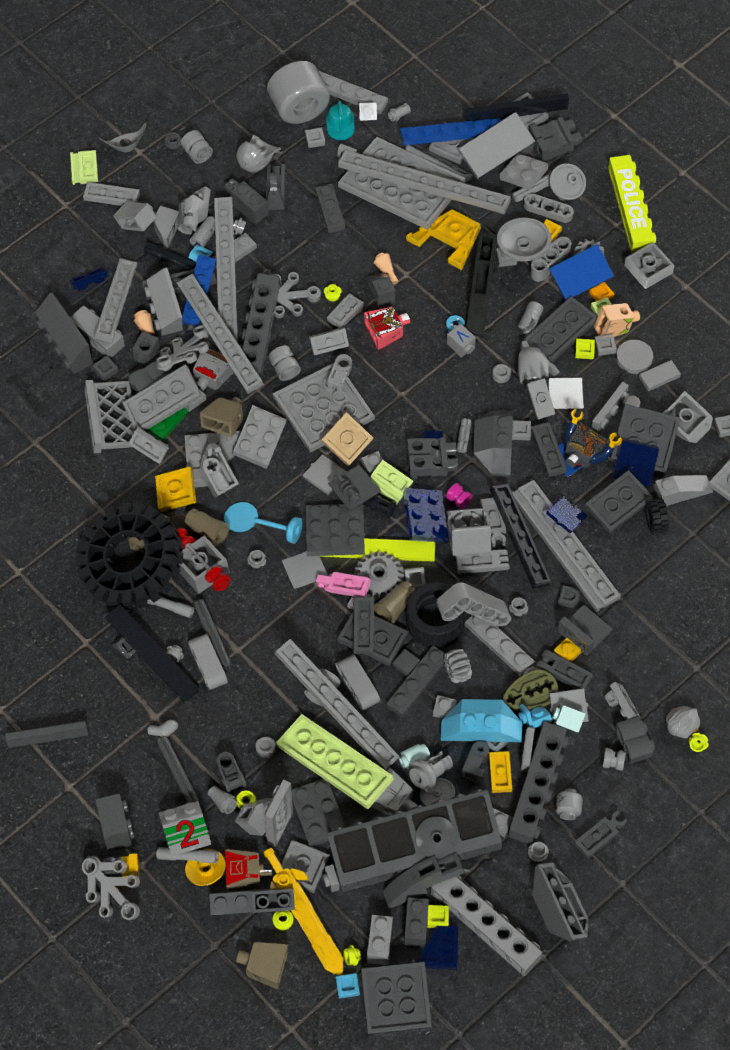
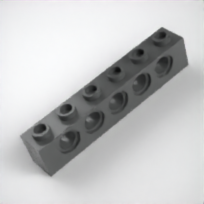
(264, 284)
(527, 831)

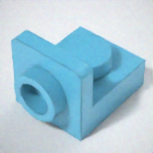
(535, 717)

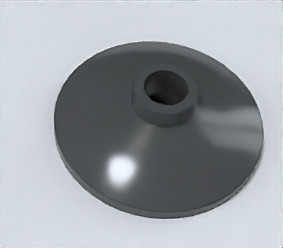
(428, 829)

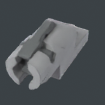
(193, 210)

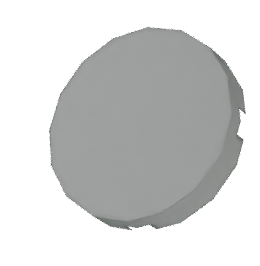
(634, 356)

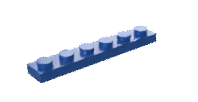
(446, 131)

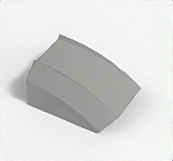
(694, 418)

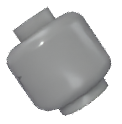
(569, 804)

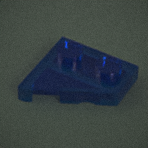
(442, 949)

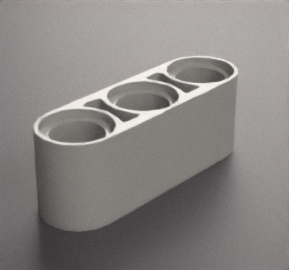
(552, 257)
(207, 662)
(357, 682)

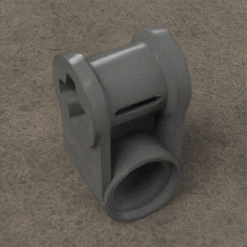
(231, 775)

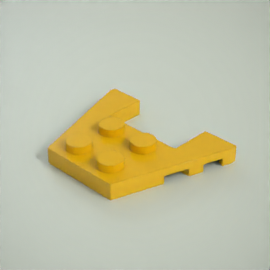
(453, 230)

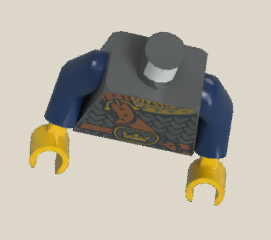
(586, 445)

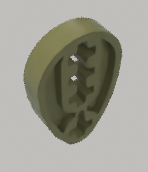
(529, 681)

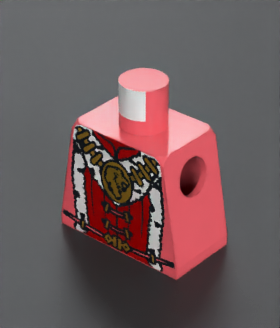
(385, 325)

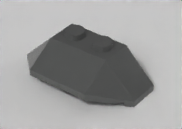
(494, 441)
(559, 903)

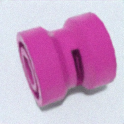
(459, 496)

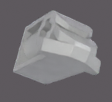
(221, 477)

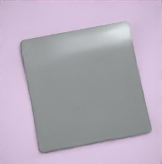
(303, 569)

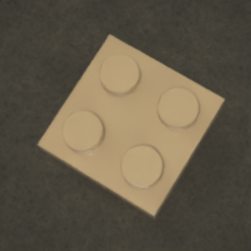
(347, 439)

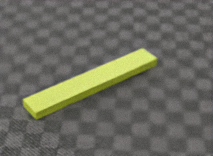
(401, 549)

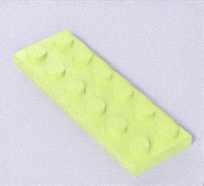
(335, 761)

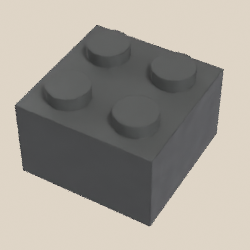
(115, 822)

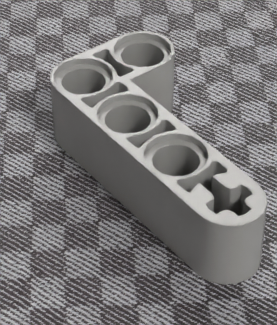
(468, 599)

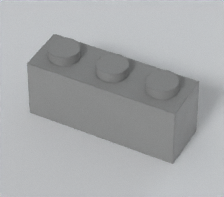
(87, 322)

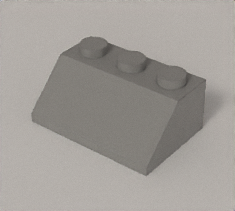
(163, 303)

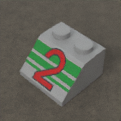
(184, 828)

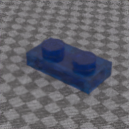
(93, 277)

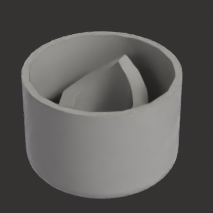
(298, 92)

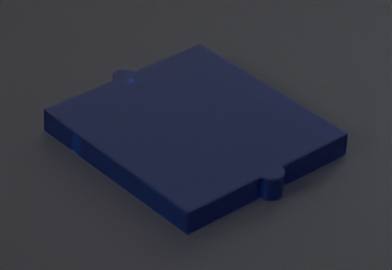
(566, 515)

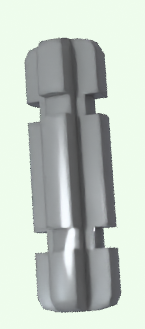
(464, 435)

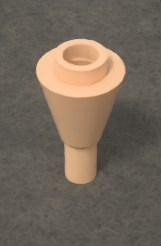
(384, 263)

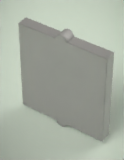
(322, 473)
(573, 699)

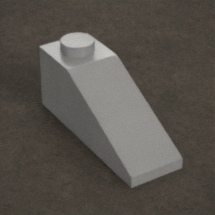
(681, 488)

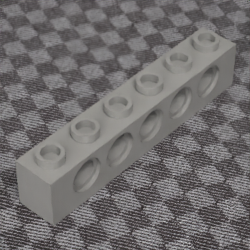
(523, 961)

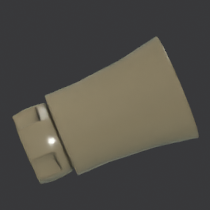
(207, 526)
(394, 603)

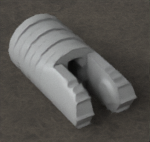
(203, 232)
(530, 317)

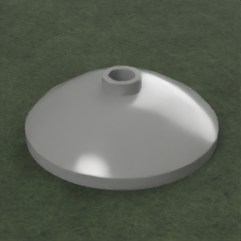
(524, 239)

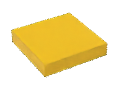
(175, 489)

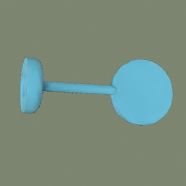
(244, 516)

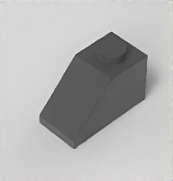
(381, 289)

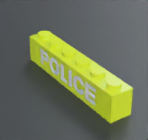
(630, 202)

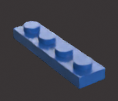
(203, 274)

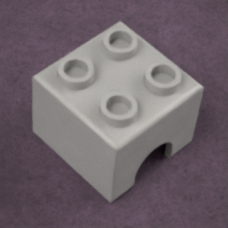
(469, 532)

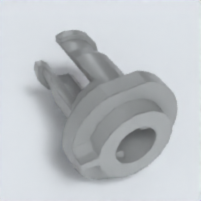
(424, 773)

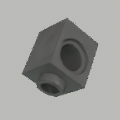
(148, 342)

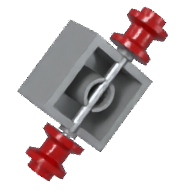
(202, 563)

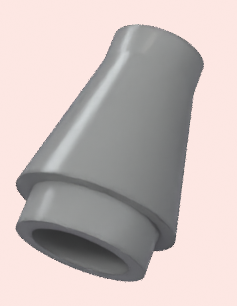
(224, 801)

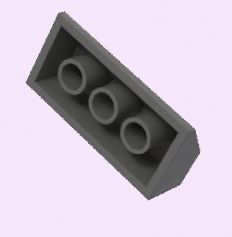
(63, 335)

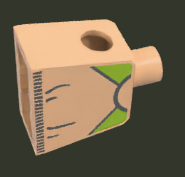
(615, 319)

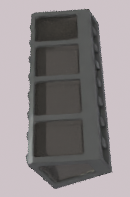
(388, 845)

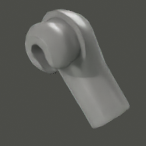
(163, 730)

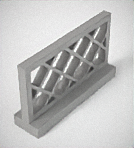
(94, 414)

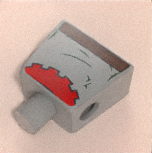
(211, 370)

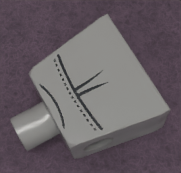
(395, 797)

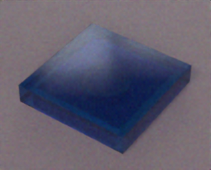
(638, 460)

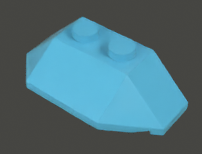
(481, 722)

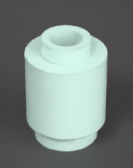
(413, 753)

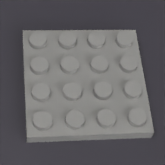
(316, 408)

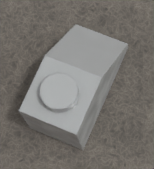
(166, 225)

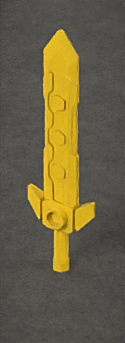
(306, 916)

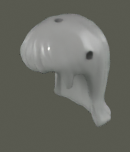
(255, 154)

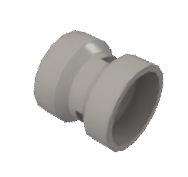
(614, 759)

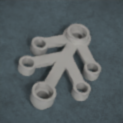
(284, 296)
(168, 359)
(108, 886)

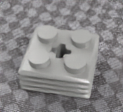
(649, 265)

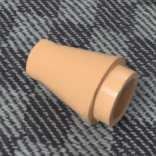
(144, 322)

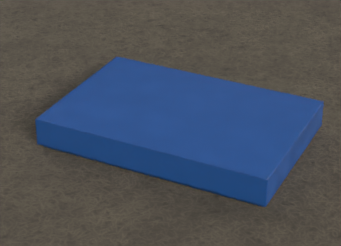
(581, 272)

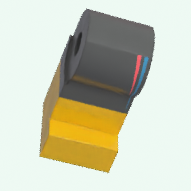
(132, 866)

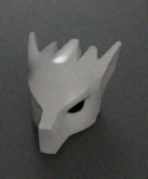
(533, 364)

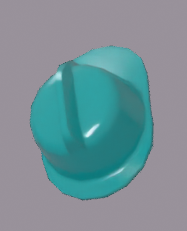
(340, 122)

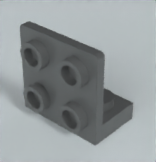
(584, 629)

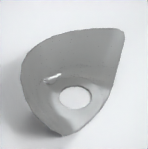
(133, 137)

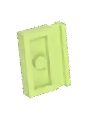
(84, 167)
(390, 481)

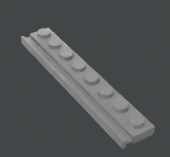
(566, 547)

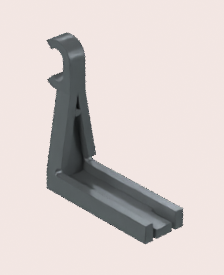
(275, 187)

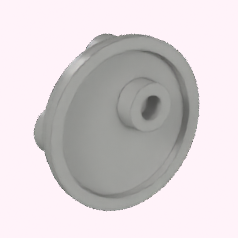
(567, 182)

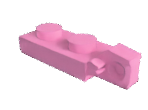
(344, 584)

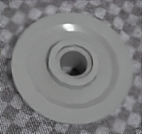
(381, 562)

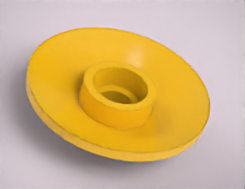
(196, 871)

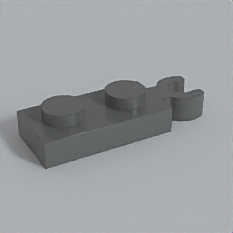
(599, 835)

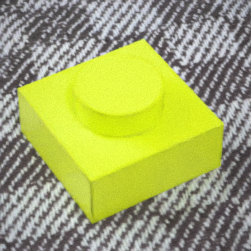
(585, 348)
(438, 916)

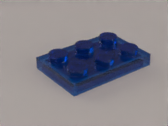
(425, 515)

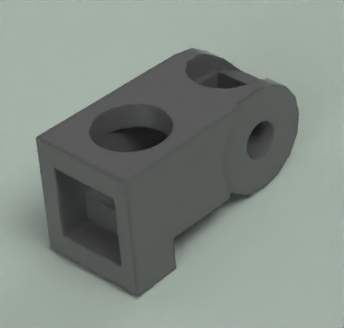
(477, 756)

